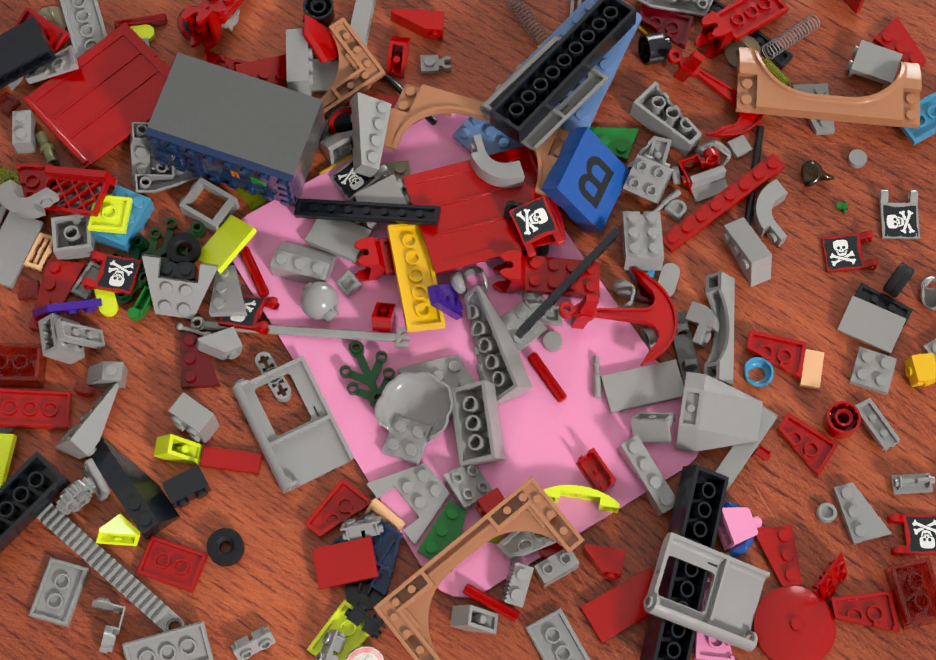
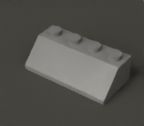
(477, 424)

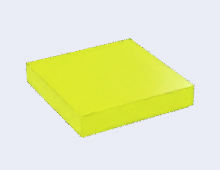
(112, 216)

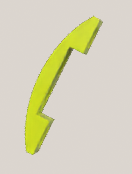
(606, 503)

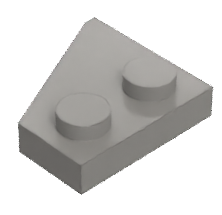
(657, 148)

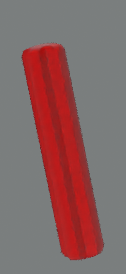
(151, 20)
(254, 272)
(547, 377)
(491, 602)

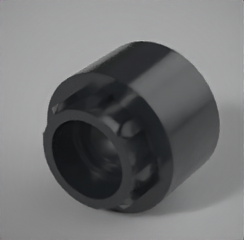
(320, 10)
(653, 48)

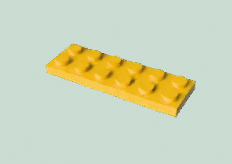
(413, 276)

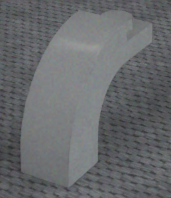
(493, 172)
(30, 207)
(762, 214)

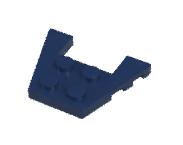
(386, 552)

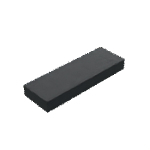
(874, 297)

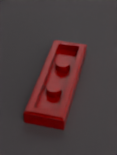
(231, 460)

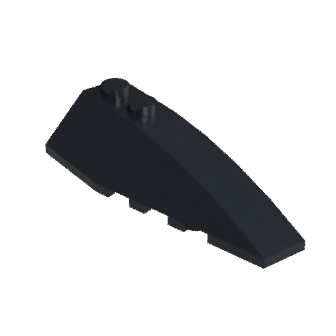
(135, 490)

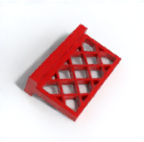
(78, 178)

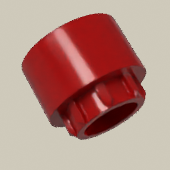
(846, 411)

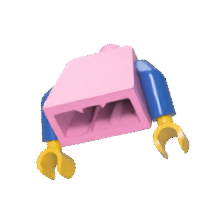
(737, 528)

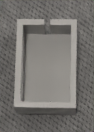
(642, 240)

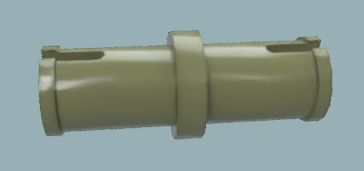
(46, 148)

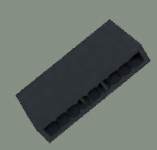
(23, 51)

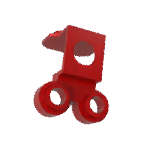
(707, 162)

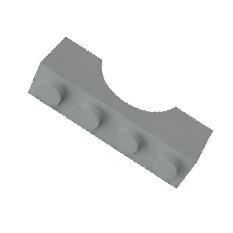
(640, 461)

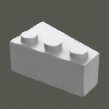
(748, 251)

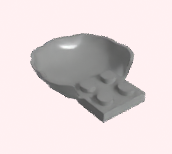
(414, 412)

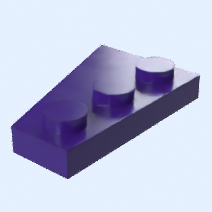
(446, 300)
(68, 307)

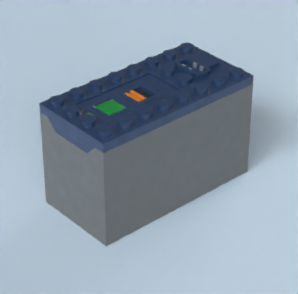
(236, 129)

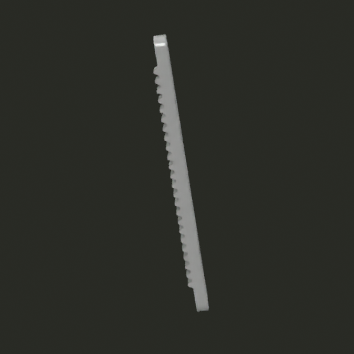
(109, 568)

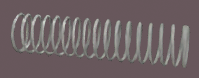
(529, 19)
(789, 38)

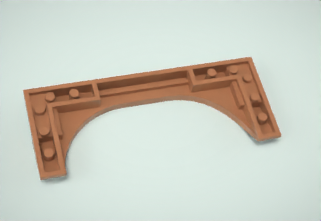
(355, 70)
(763, 93)
(422, 102)
(409, 604)

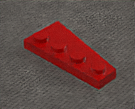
(56, 285)

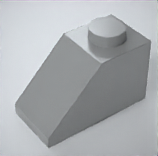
(221, 344)
(106, 374)
(474, 619)

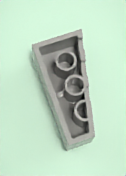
(298, 62)
(665, 120)
(369, 131)

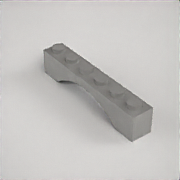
(721, 297)

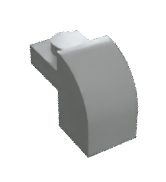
(705, 320)

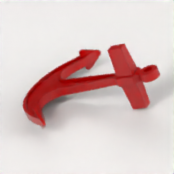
(690, 67)
(659, 316)

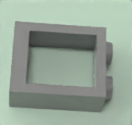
(229, 208)

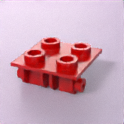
(833, 574)

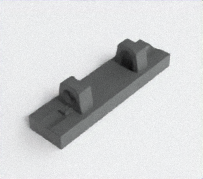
(684, 348)

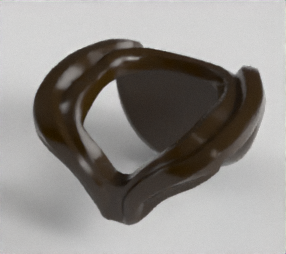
(812, 173)

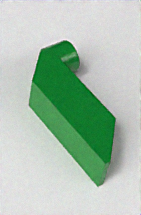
(141, 305)

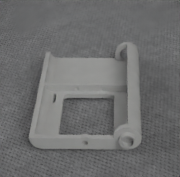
(556, 116)
(305, 450)
(730, 598)

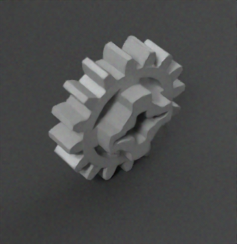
(75, 496)

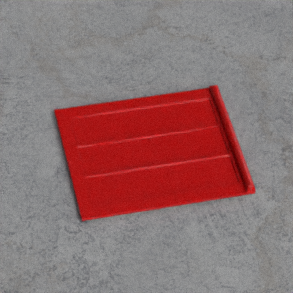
(95, 104)
(472, 211)

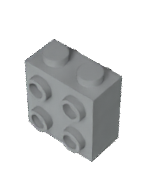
(648, 178)
(56, 349)

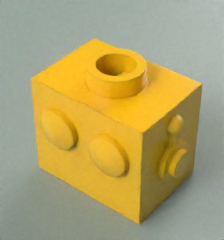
(921, 369)

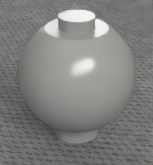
(319, 301)

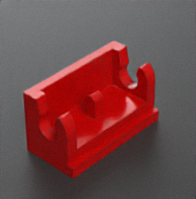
(596, 471)

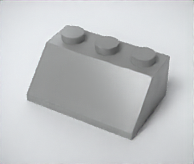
(302, 263)

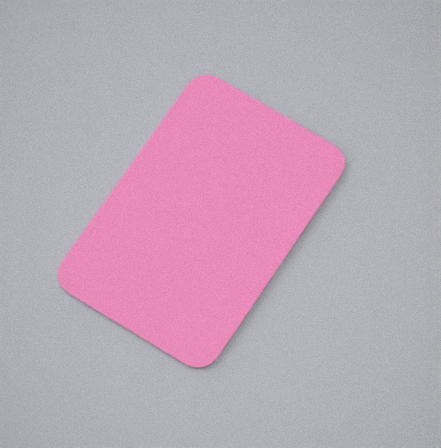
(537, 432)

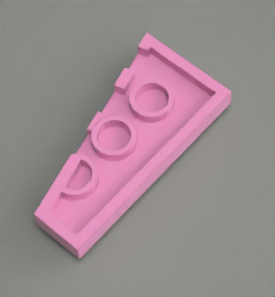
(707, 647)

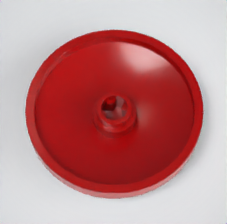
(794, 625)

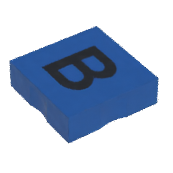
(586, 180)

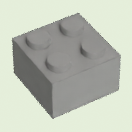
(71, 237)
(193, 418)

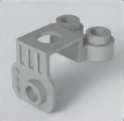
(110, 632)

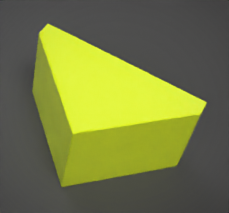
(118, 532)

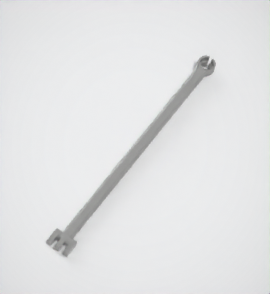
(316, 332)

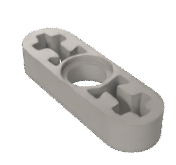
(285, 386)

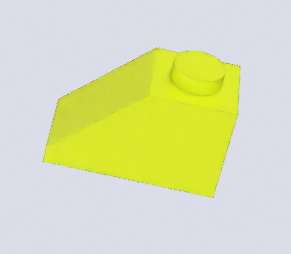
(178, 449)

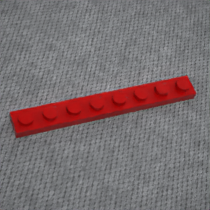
(722, 202)

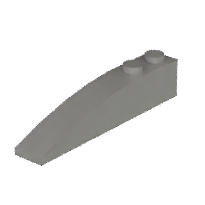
(495, 349)

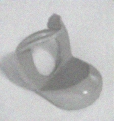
(718, 145)
(457, 280)
(625, 290)
(928, 295)

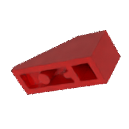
(422, 22)

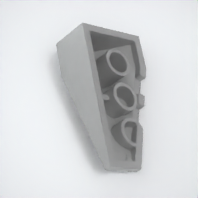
(337, 146)
(85, 435)

